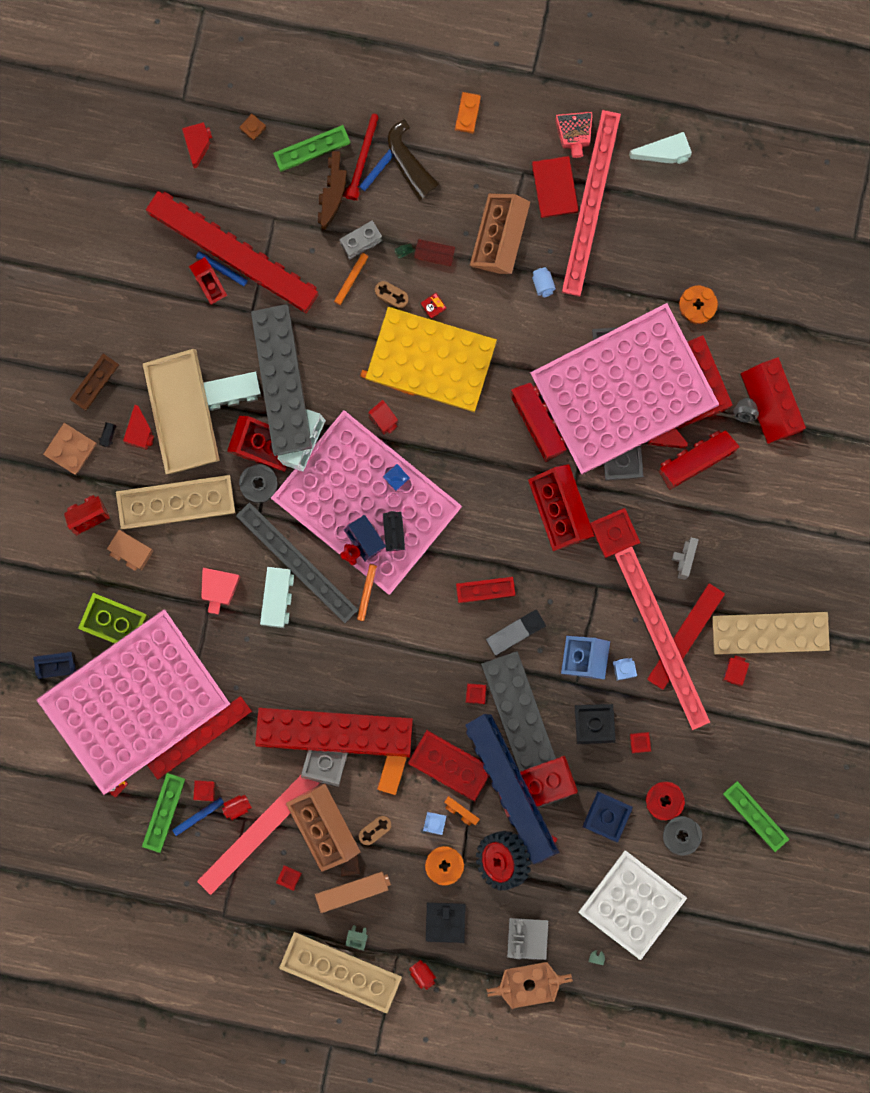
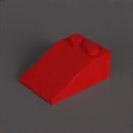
(253, 442)
(86, 515)

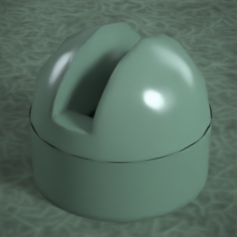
(597, 959)

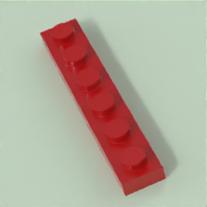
(199, 738)

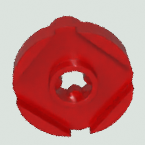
(655, 806)

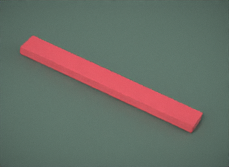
(253, 836)

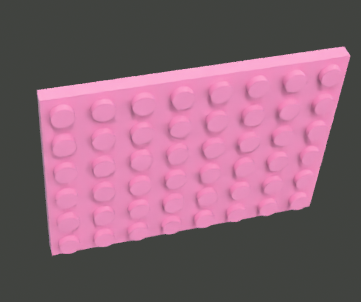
(624, 388)
(348, 482)
(133, 701)

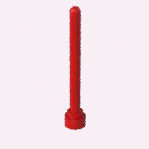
(352, 191)

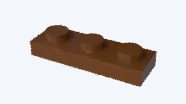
(94, 382)

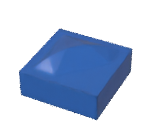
(396, 477)

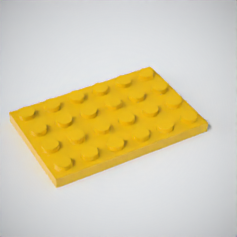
(431, 359)

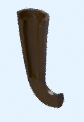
(413, 171)

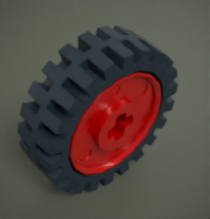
(503, 860)

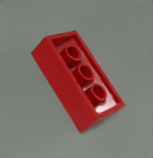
(775, 402)
(538, 421)
(698, 459)
(561, 507)

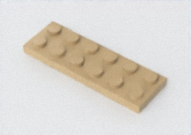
(175, 502)
(770, 633)
(340, 972)

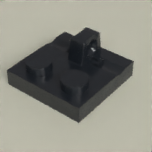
(594, 724)
(445, 922)

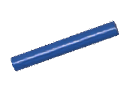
(375, 172)
(222, 269)
(198, 816)

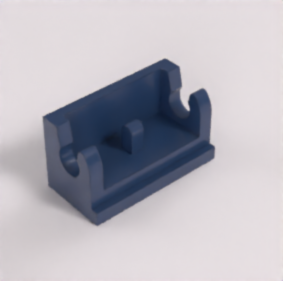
(364, 537)
(54, 665)

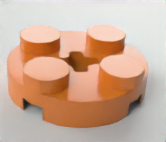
(705, 296)
(435, 859)

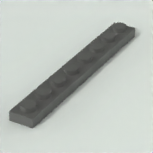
(297, 562)

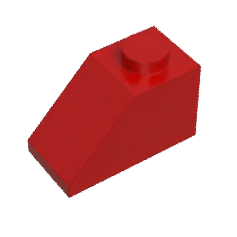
(197, 141)
(208, 280)
(383, 418)
(138, 430)
(669, 439)

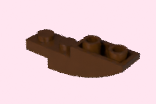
(333, 196)

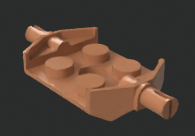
(545, 987)

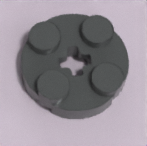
(248, 488)
(676, 845)

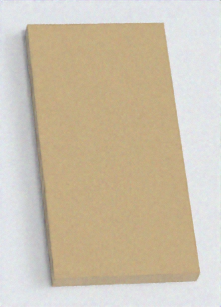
(181, 411)

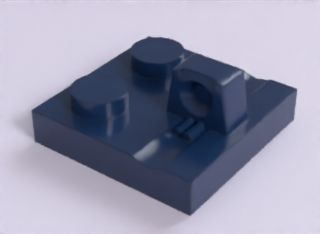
(607, 816)

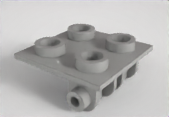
(527, 938)

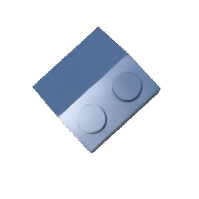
(585, 657)

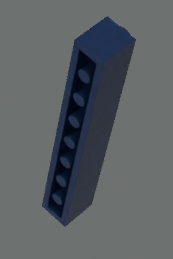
(511, 788)

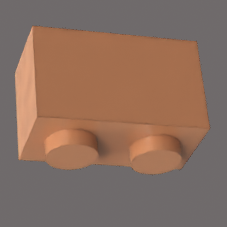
(130, 550)

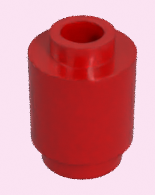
(236, 807)
(422, 975)

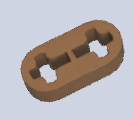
(389, 298)
(377, 834)

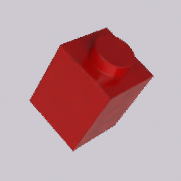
(736, 670)
(204, 790)

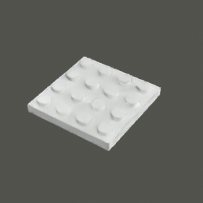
(632, 905)

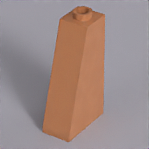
(352, 891)

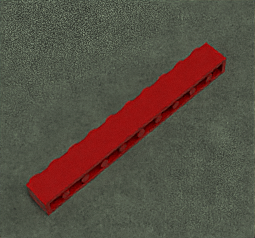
(232, 252)

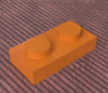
(468, 112)
(467, 816)

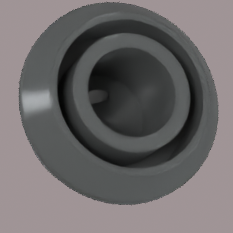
(746, 410)

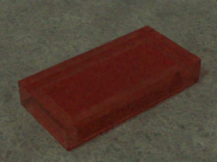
(434, 252)

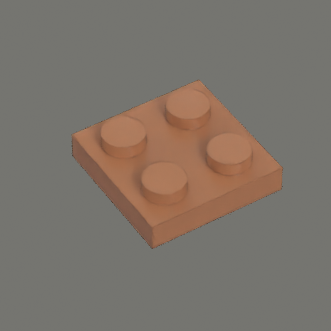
(70, 449)

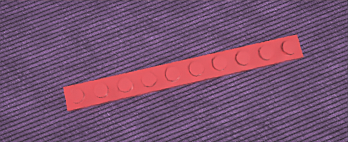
(591, 203)
(662, 638)

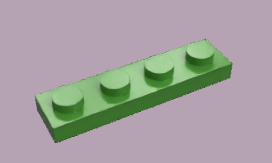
(311, 148)
(163, 812)
(755, 816)

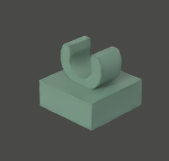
(356, 939)

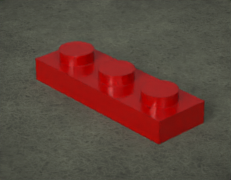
(485, 589)

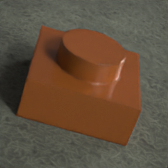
(252, 127)

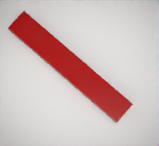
(689, 631)

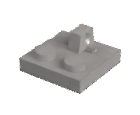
(685, 560)
(324, 767)

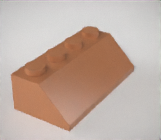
(500, 233)
(323, 827)

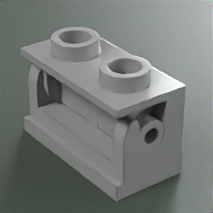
(361, 240)

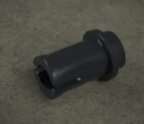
(107, 435)

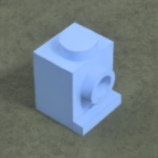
(624, 669)
(434, 823)

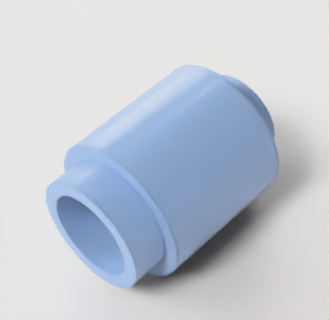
(543, 282)

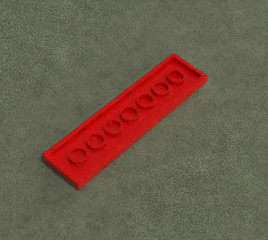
(333, 732)

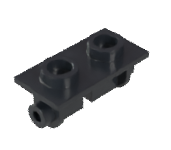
(393, 531)

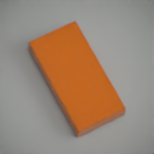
(391, 774)

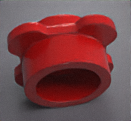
(350, 553)

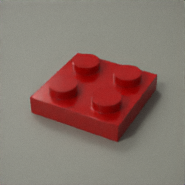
(614, 533)

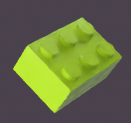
(110, 619)

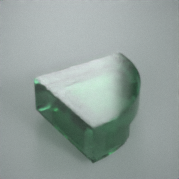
(404, 250)

